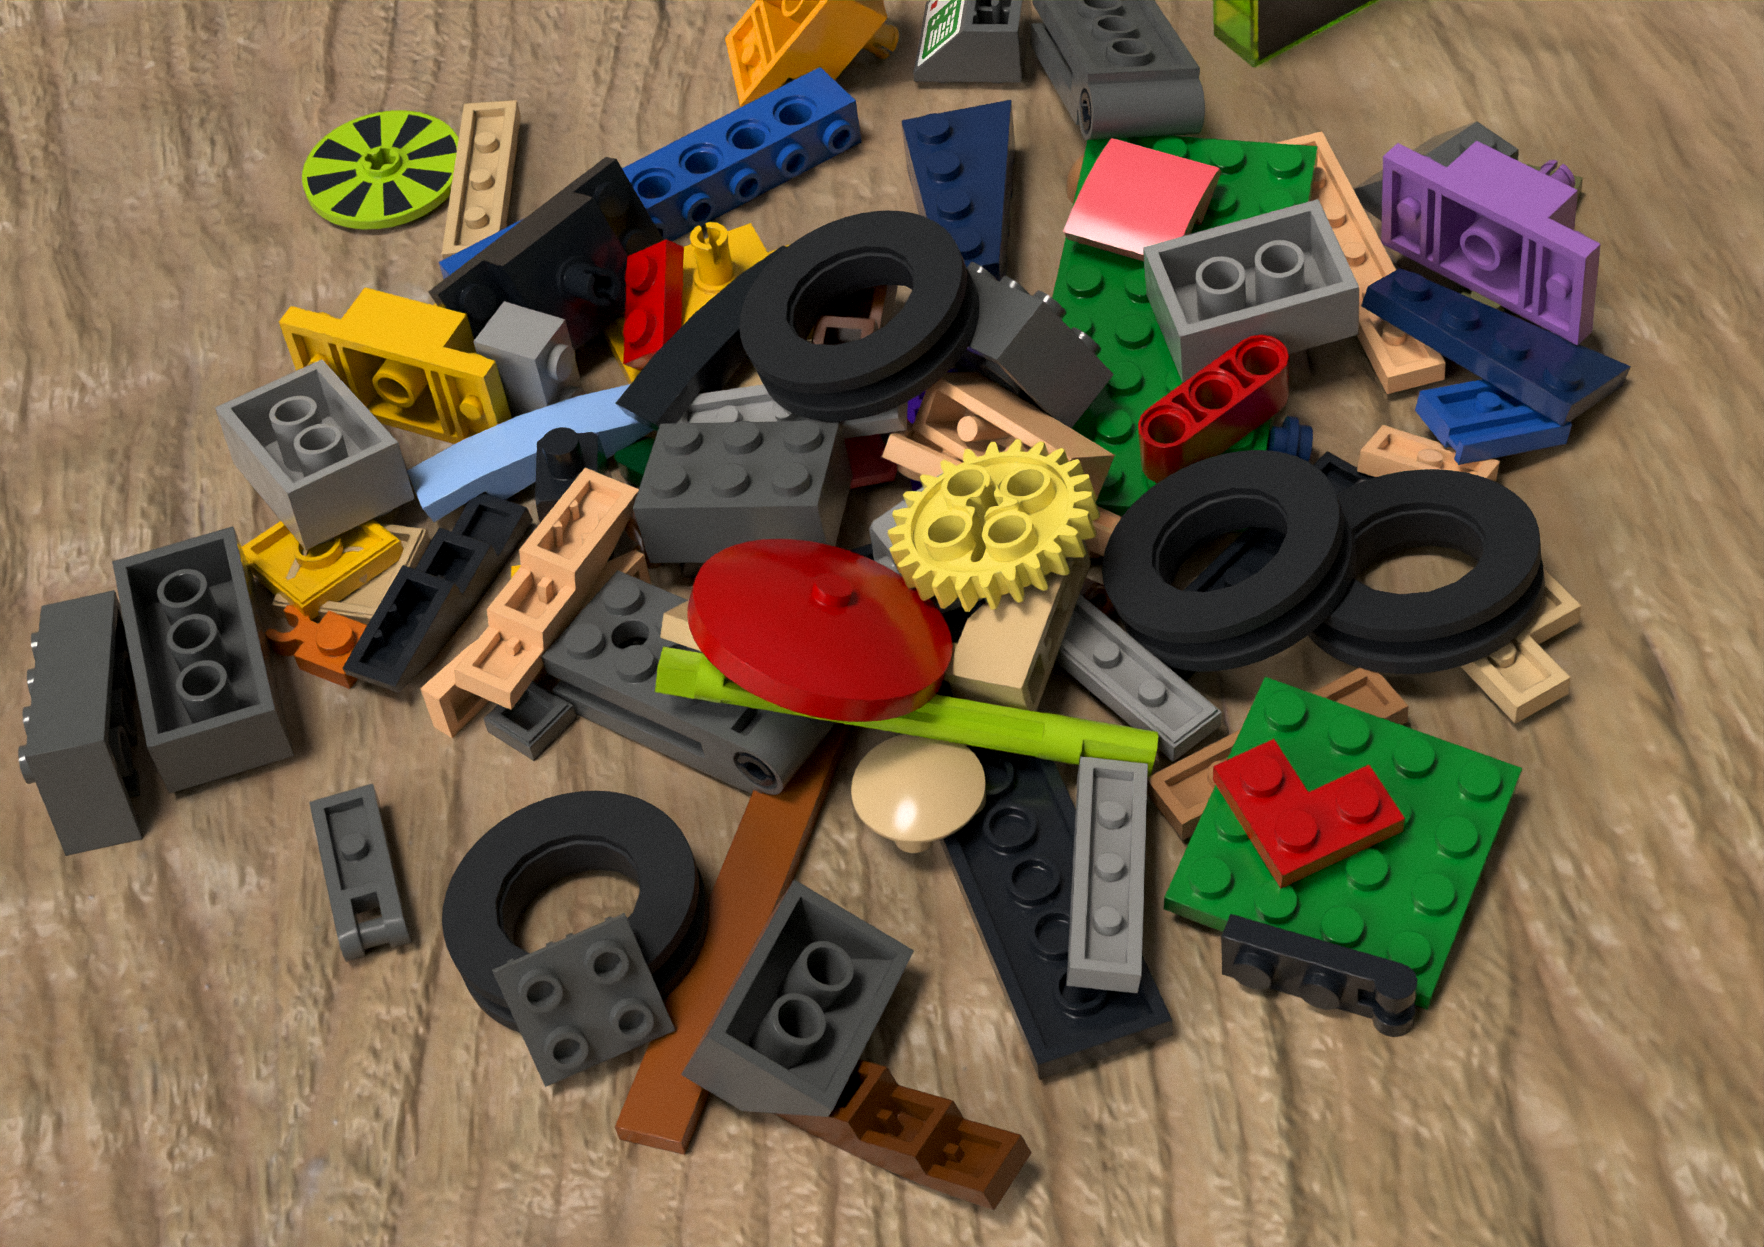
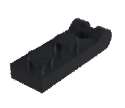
(1320, 973)

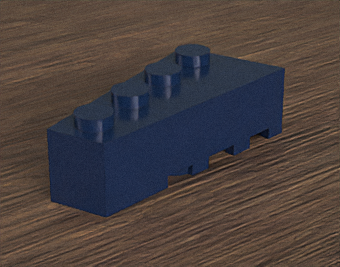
(964, 177)

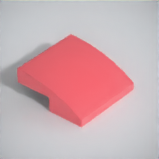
(1139, 199)

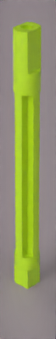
(942, 718)

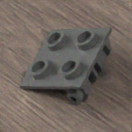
(584, 999)

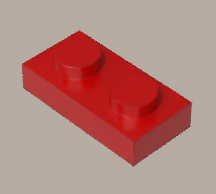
(652, 301)

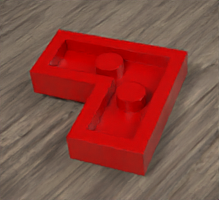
(1303, 829)

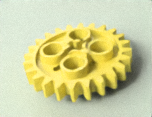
(993, 525)

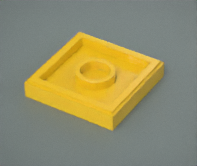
(325, 571)

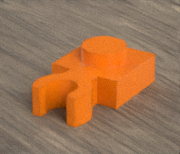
(319, 646)

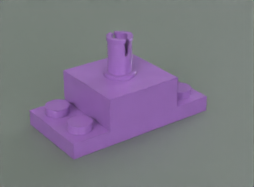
(1495, 232)

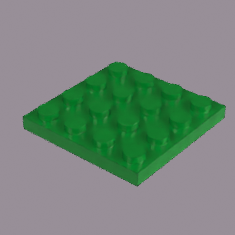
(1387, 900)

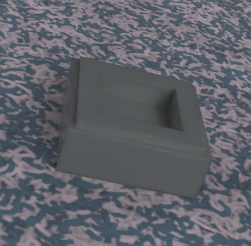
(533, 721)

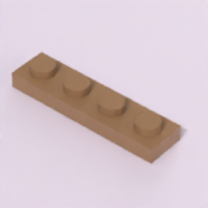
(1187, 785)

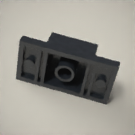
(560, 257)

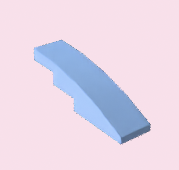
(505, 455)

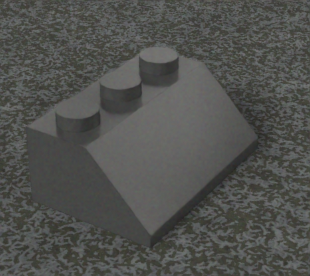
(799, 1009)

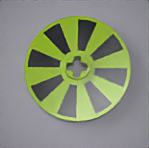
(381, 169)

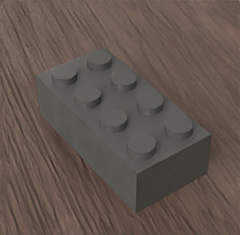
(201, 660)

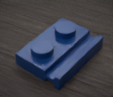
(1486, 422)

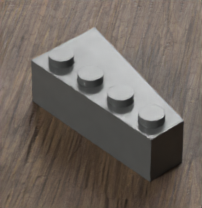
(83, 723)

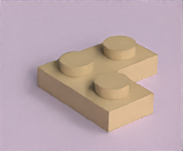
(1521, 674)

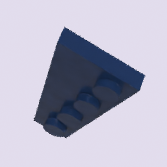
(1502, 349)

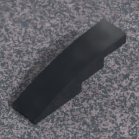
(695, 358)
(439, 595)

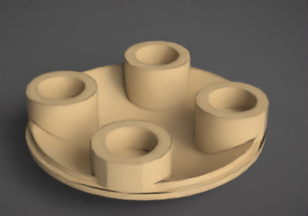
(918, 790)

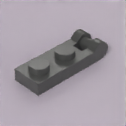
(359, 871)

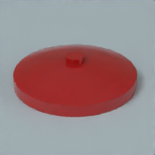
(819, 630)

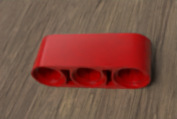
(1215, 407)

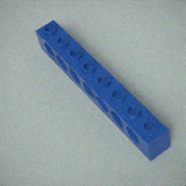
(733, 157)

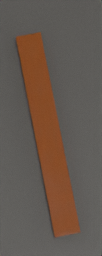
(753, 879)

